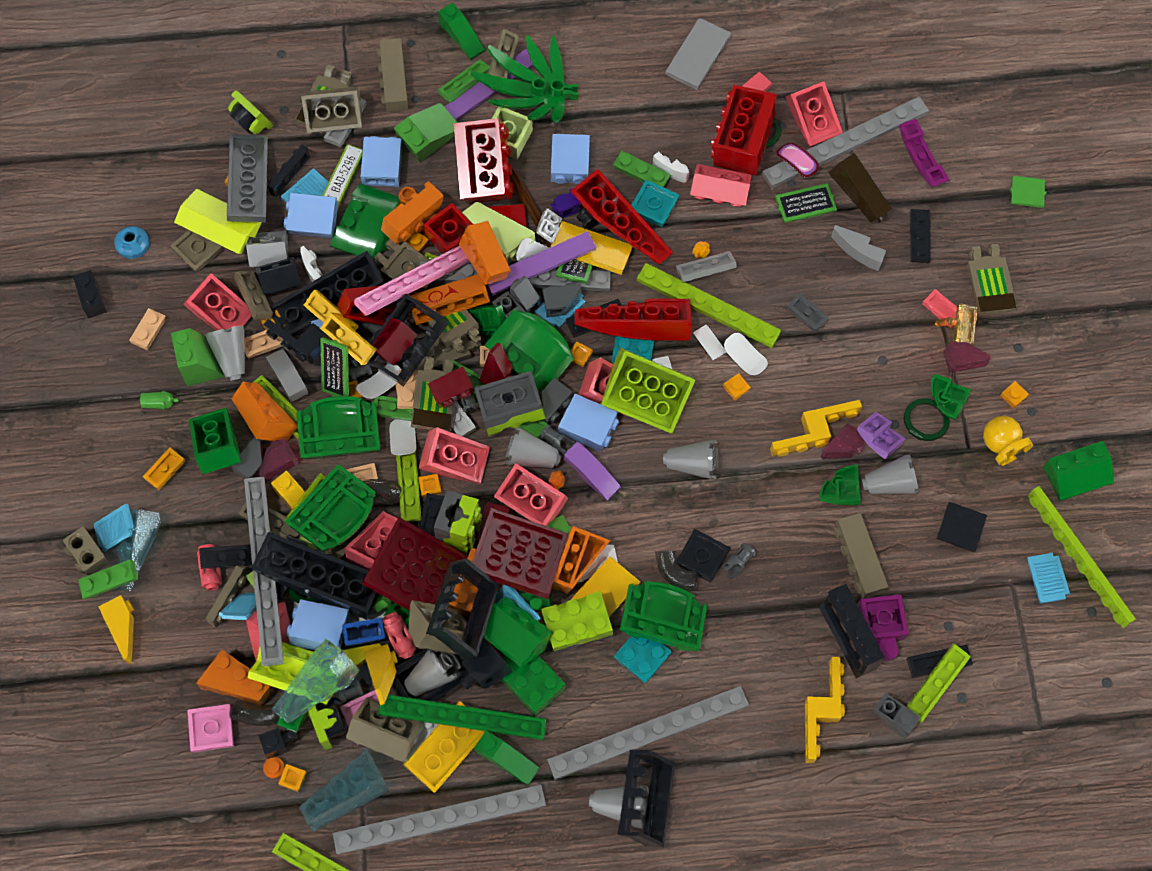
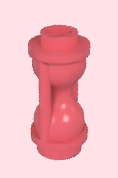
(210, 579)
(394, 626)

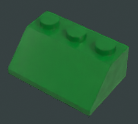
(1080, 471)
(516, 632)

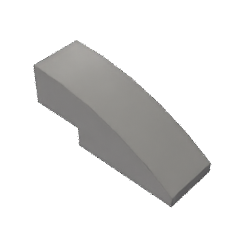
(858, 247)
(287, 375)

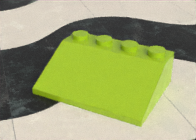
(646, 390)

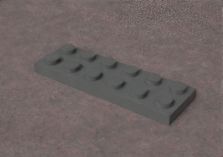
(247, 178)

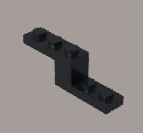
(307, 346)

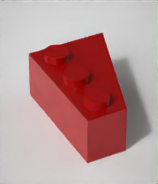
(351, 311)

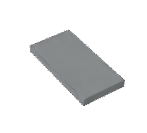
(698, 53)

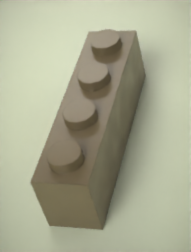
(393, 75)
(861, 556)

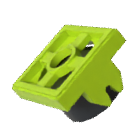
(247, 114)
(326, 724)

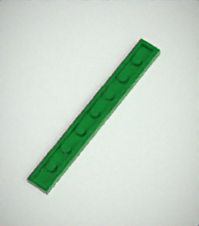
(463, 717)

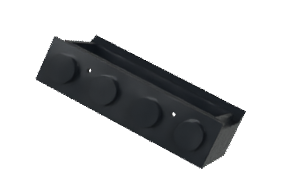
(401, 312)
(480, 612)
(856, 631)
(444, 690)
(658, 798)

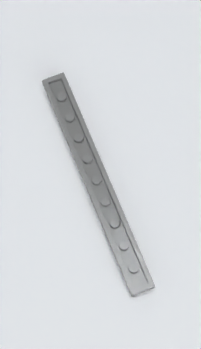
(850, 140)
(596, 282)
(264, 587)
(647, 733)
(439, 820)

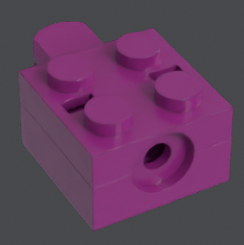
(882, 618)

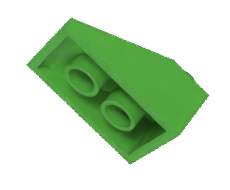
(426, 131)

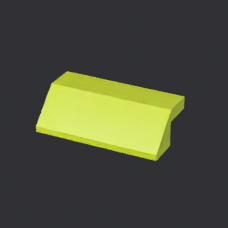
(208, 218)
(281, 674)

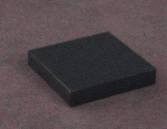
(961, 527)
(702, 555)

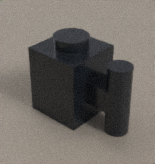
(275, 742)

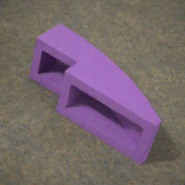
(591, 471)

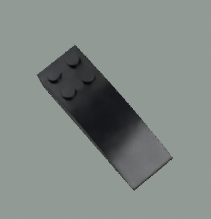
(356, 273)
(315, 575)

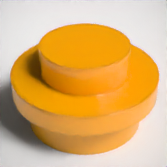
(701, 250)

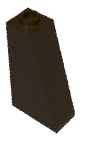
(860, 188)

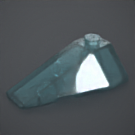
(139, 543)
(319, 678)

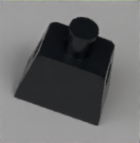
(485, 668)

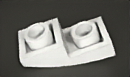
(676, 169)
(549, 225)
(310, 264)

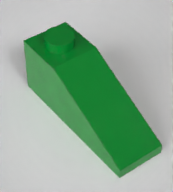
(460, 31)
(506, 758)

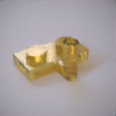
(964, 323)

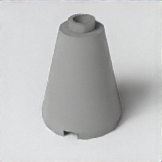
(229, 350)
(530, 451)
(693, 459)
(892, 478)
(432, 672)
(609, 803)

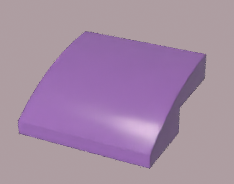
(879, 436)

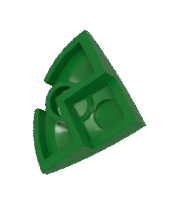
(488, 318)
(949, 396)
(843, 487)

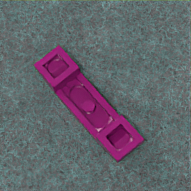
(921, 155)

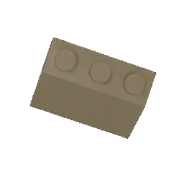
(332, 109)
(419, 621)
(381, 733)

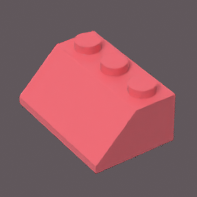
(720, 185)
(530, 496)

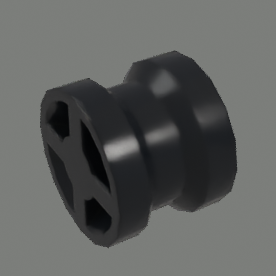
(587, 220)

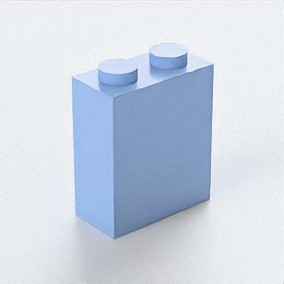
(569, 158)
(381, 161)
(311, 215)
(588, 423)
(315, 623)

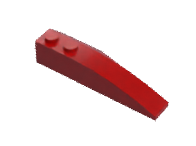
(617, 215)
(650, 320)

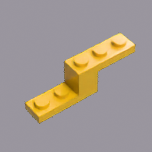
(339, 328)
(815, 428)
(823, 709)

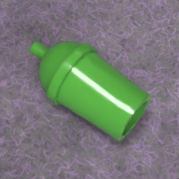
(157, 400)

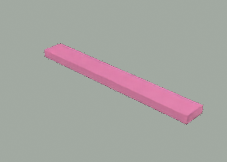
(411, 281)

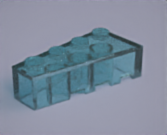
(345, 792)

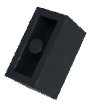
(278, 276)
(89, 294)

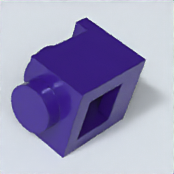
(565, 205)

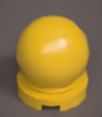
(1006, 438)

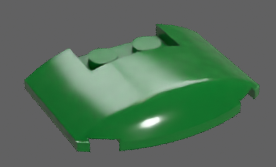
(363, 222)
(533, 347)
(338, 428)
(333, 510)
(664, 615)

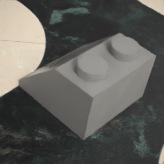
(267, 248)

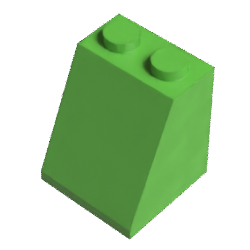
(195, 357)

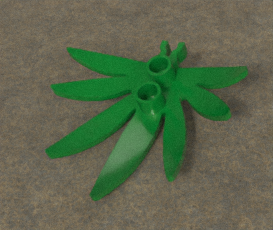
(546, 90)

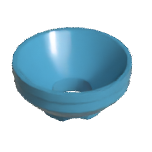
(135, 248)

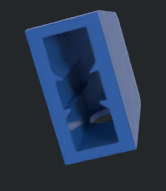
(363, 632)

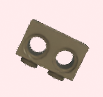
(87, 550)

